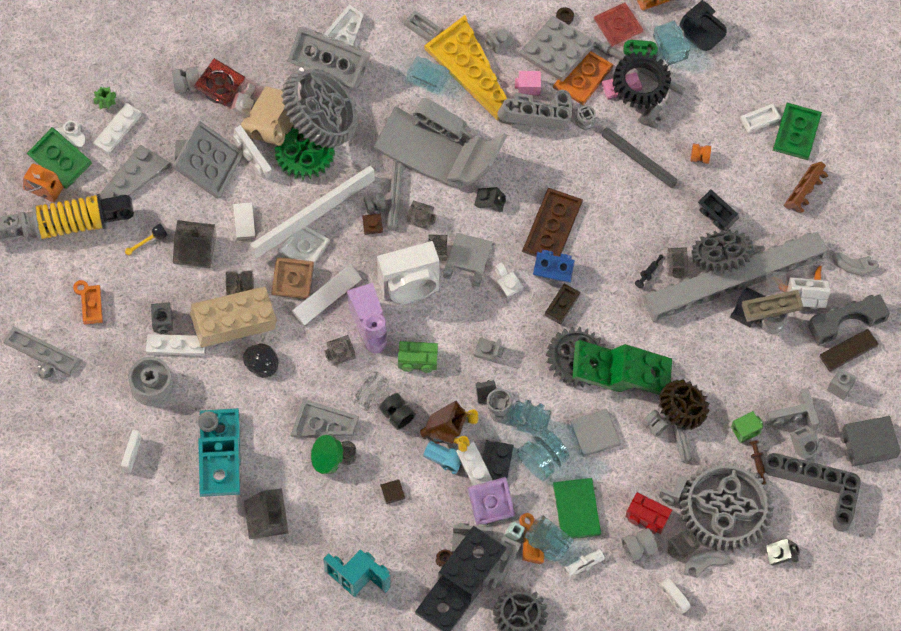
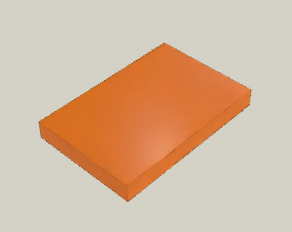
(585, 78)

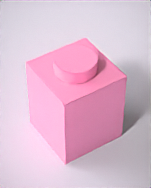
(529, 82)

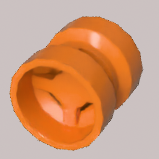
(700, 153)

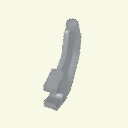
(854, 266)
(703, 560)

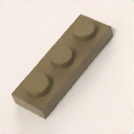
(772, 305)

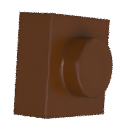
(372, 224)

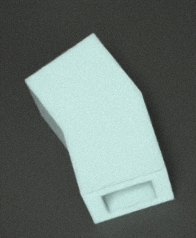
(514, 527)

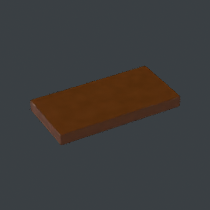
(552, 223)

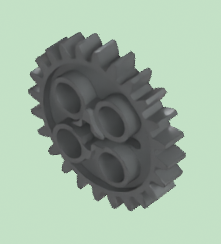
(735, 246)
(560, 361)

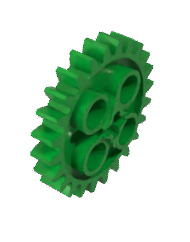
(318, 158)

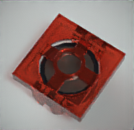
(219, 85)

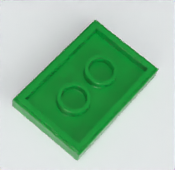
(797, 131)
(59, 156)
(577, 508)

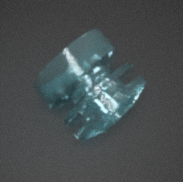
(543, 454)

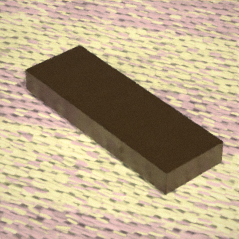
(848, 350)

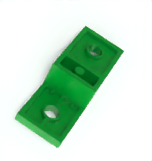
(621, 367)

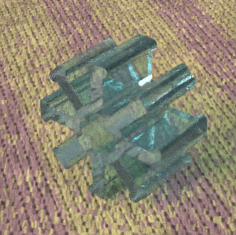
(529, 416)

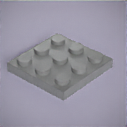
(557, 48)
(208, 159)

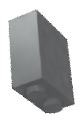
(870, 441)

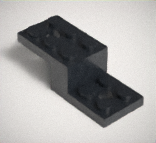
(460, 580)

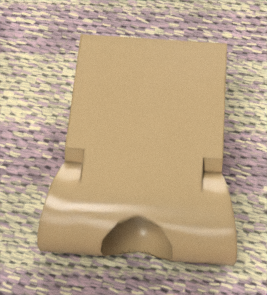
(268, 118)

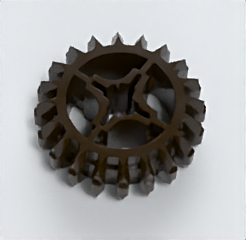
(679, 407)

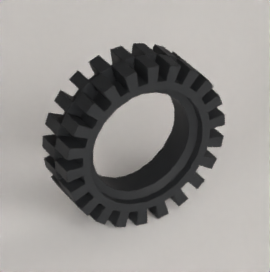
(639, 61)

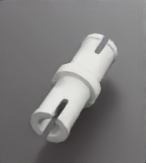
(584, 563)

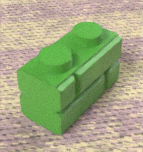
(417, 356)

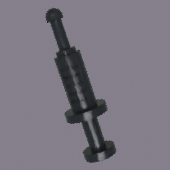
(647, 274)

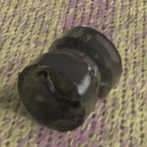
(348, 448)

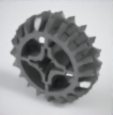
(516, 606)

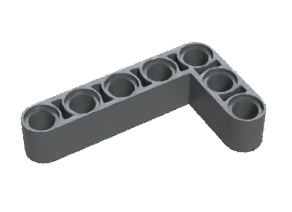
(820, 481)

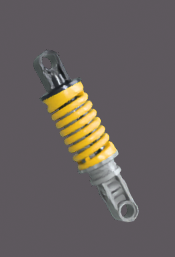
(66, 218)

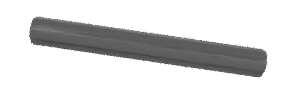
(639, 157)

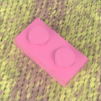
(632, 80)

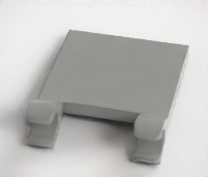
(470, 255)

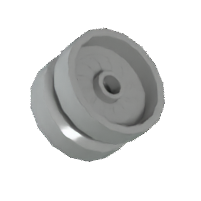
(150, 381)

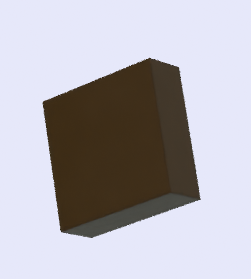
(392, 491)

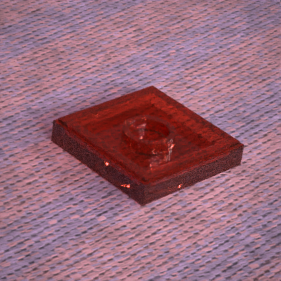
(618, 24)

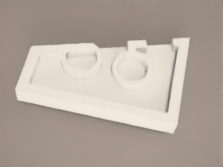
(346, 26)

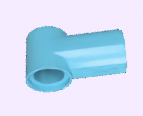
(443, 456)

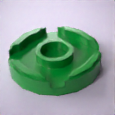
(326, 454)

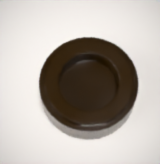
(565, 14)

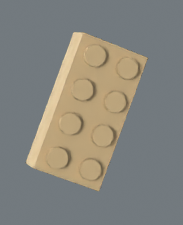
(233, 316)

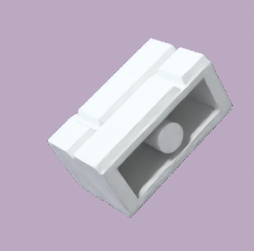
(812, 292)

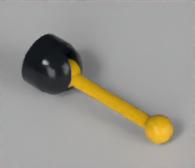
(157, 232)

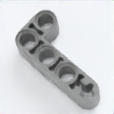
(514, 111)

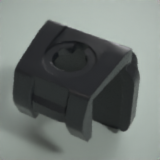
(702, 27)

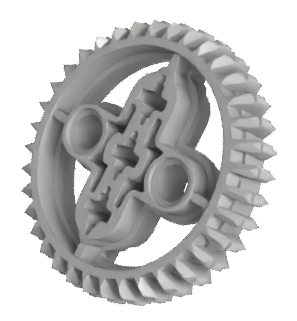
(319, 108)
(736, 506)

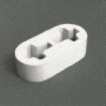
(675, 596)

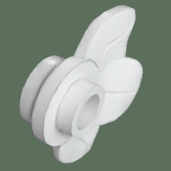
(75, 137)

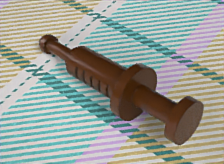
(758, 459)

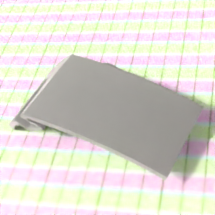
(437, 144)

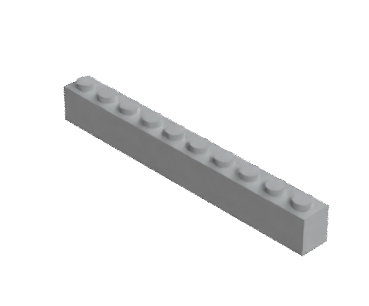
(710, 286)

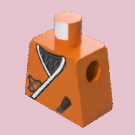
(39, 182)

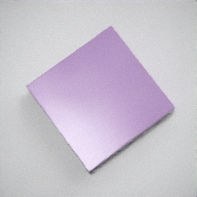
(491, 501)

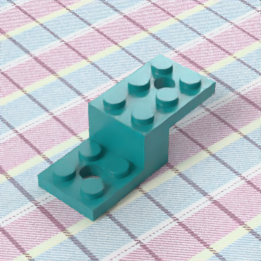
(220, 454)

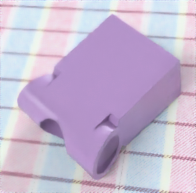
(368, 317)

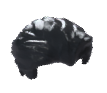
(261, 360)

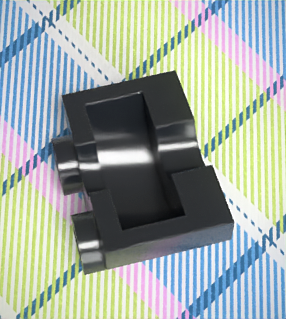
(738, 313)

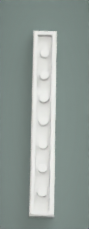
(312, 212)

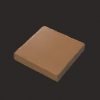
(292, 278)

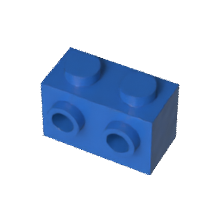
(554, 266)

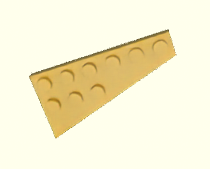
(467, 64)

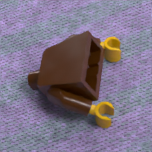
(447, 425)

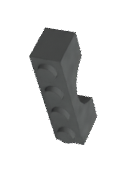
(870, 310)

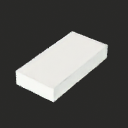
(760, 118)
(244, 221)
(131, 451)

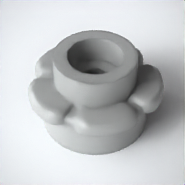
(45, 370)

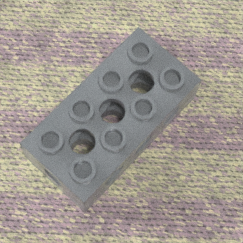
(323, 44)

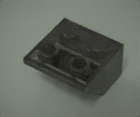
(194, 244)
(266, 514)

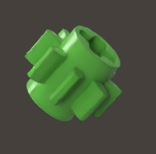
(104, 102)

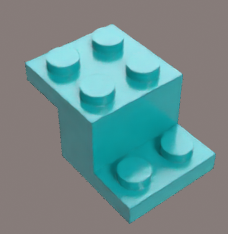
(357, 572)

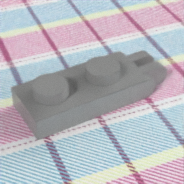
(503, 566)

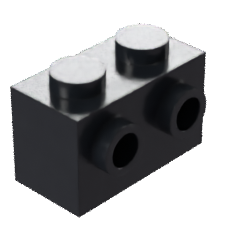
(718, 209)

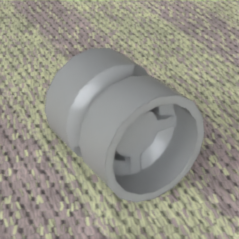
(185, 79)
(773, 324)
(500, 405)
(641, 544)

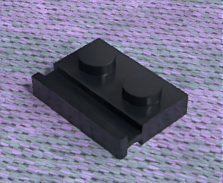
(497, 458)

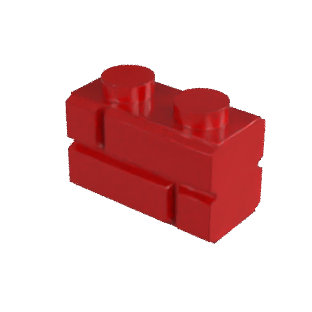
(648, 513)

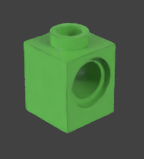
(747, 427)

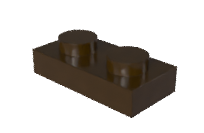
(562, 303)

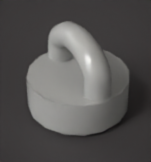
(208, 421)

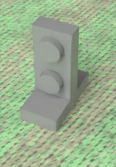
(796, 413)

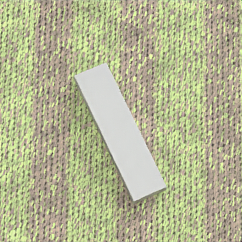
(326, 295)

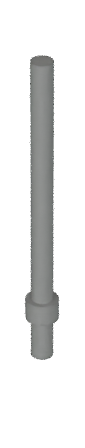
(606, 48)

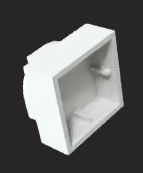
(409, 273)

